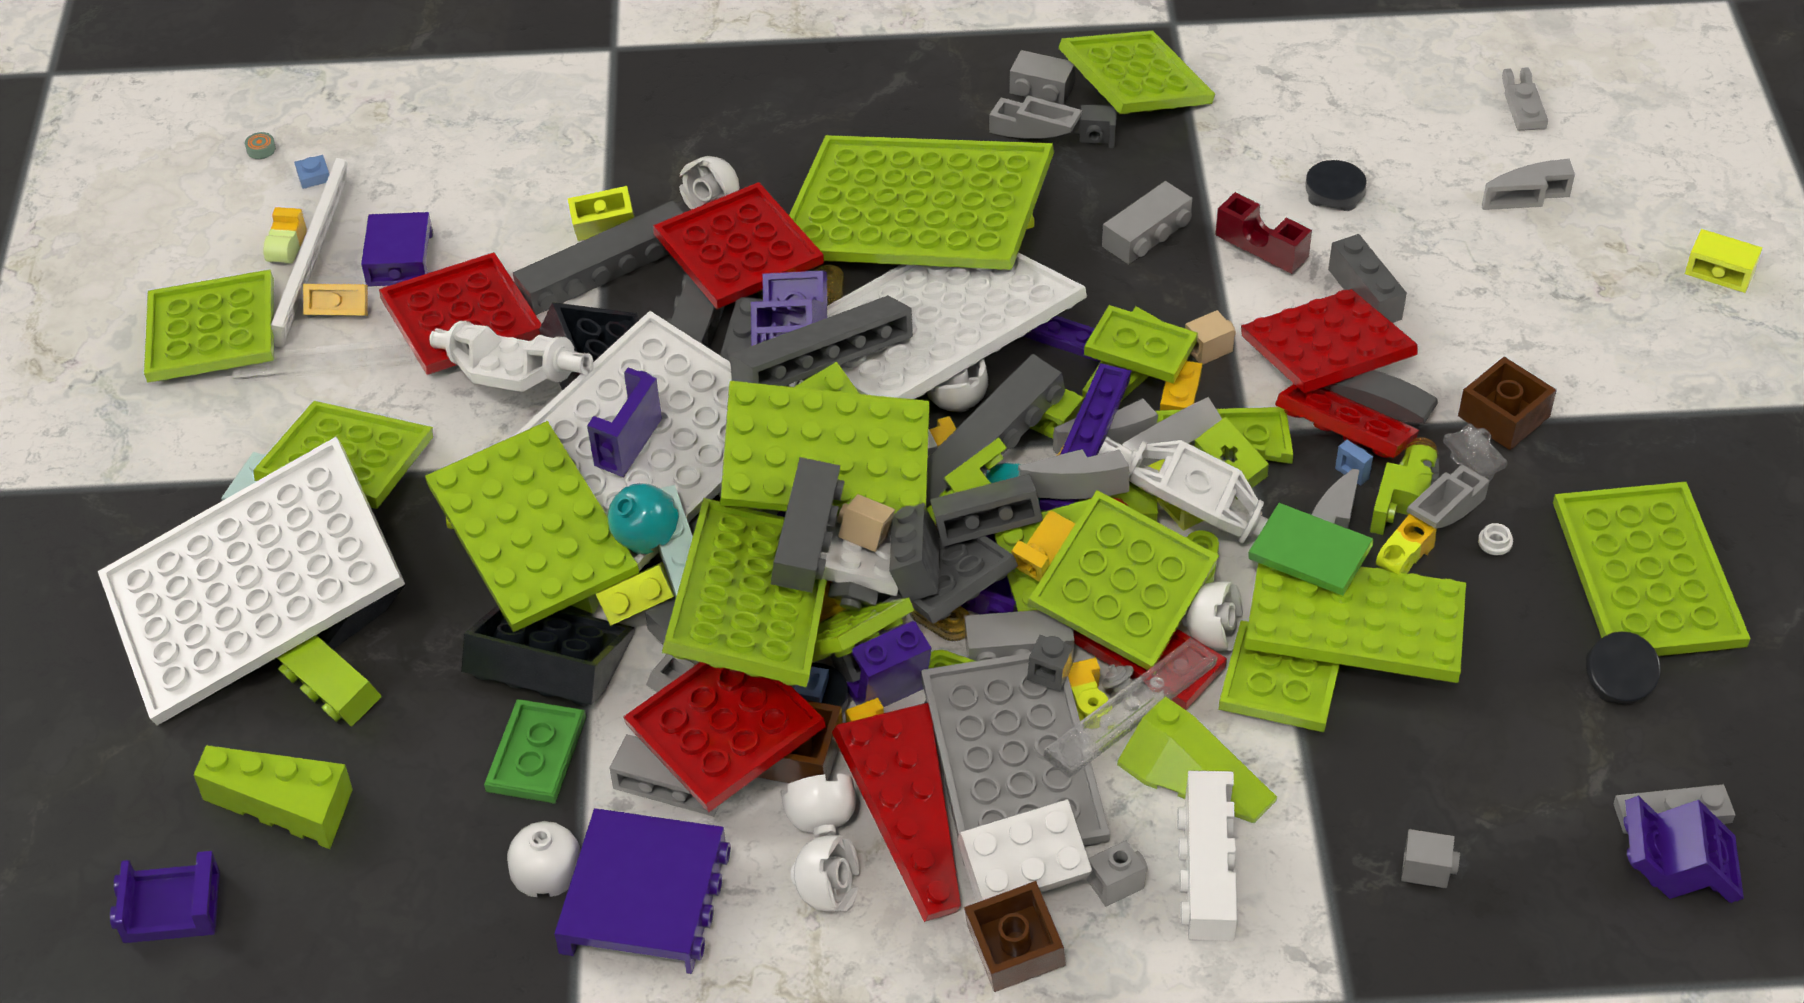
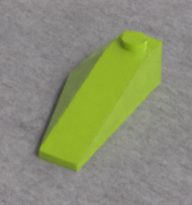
(1175, 742)

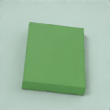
(1310, 548)
(535, 751)

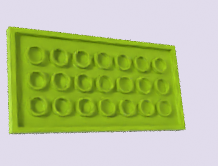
(729, 607)

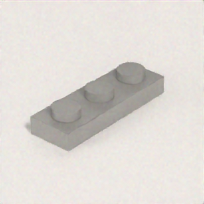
(1713, 797)

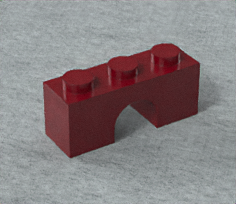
(1242, 226)

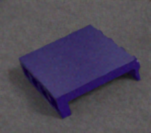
(644, 886)

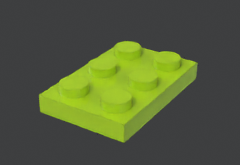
(1141, 344)

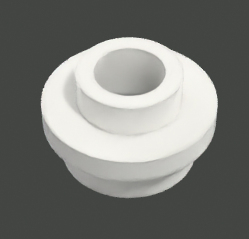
(1495, 539)

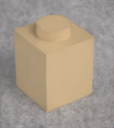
(1214, 337)
(865, 522)

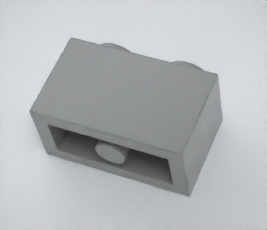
(1042, 77)

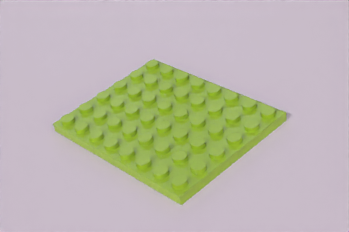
(921, 200)

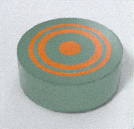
(260, 145)

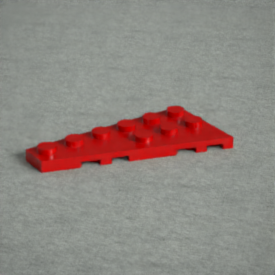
(901, 783)

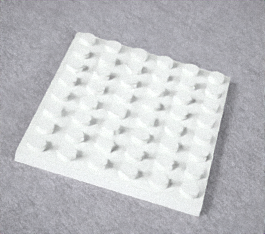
(955, 320)
(693, 403)
(248, 580)

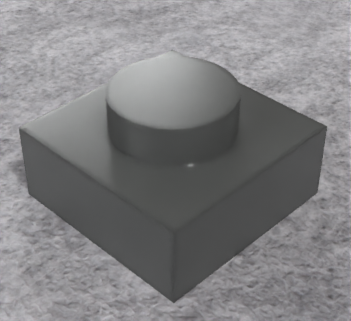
(852, 595)

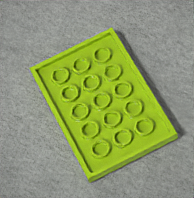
(872, 437)
(531, 525)
(1651, 567)
(1379, 623)

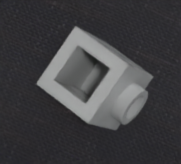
(1429, 858)
(1117, 873)

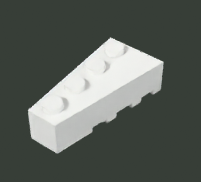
(1208, 856)

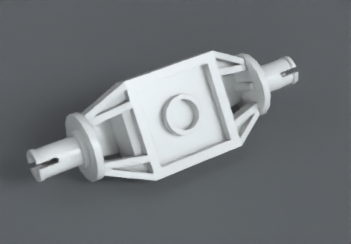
(509, 361)
(1194, 484)

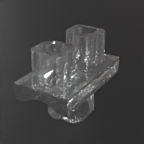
(1474, 451)

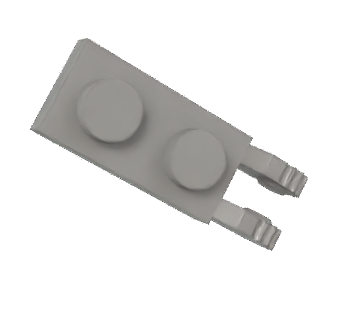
(1524, 101)

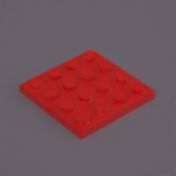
(735, 242)
(466, 291)
(1328, 340)
(722, 728)

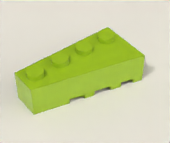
(277, 789)

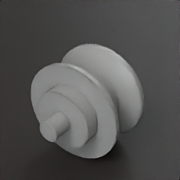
(1118, 678)

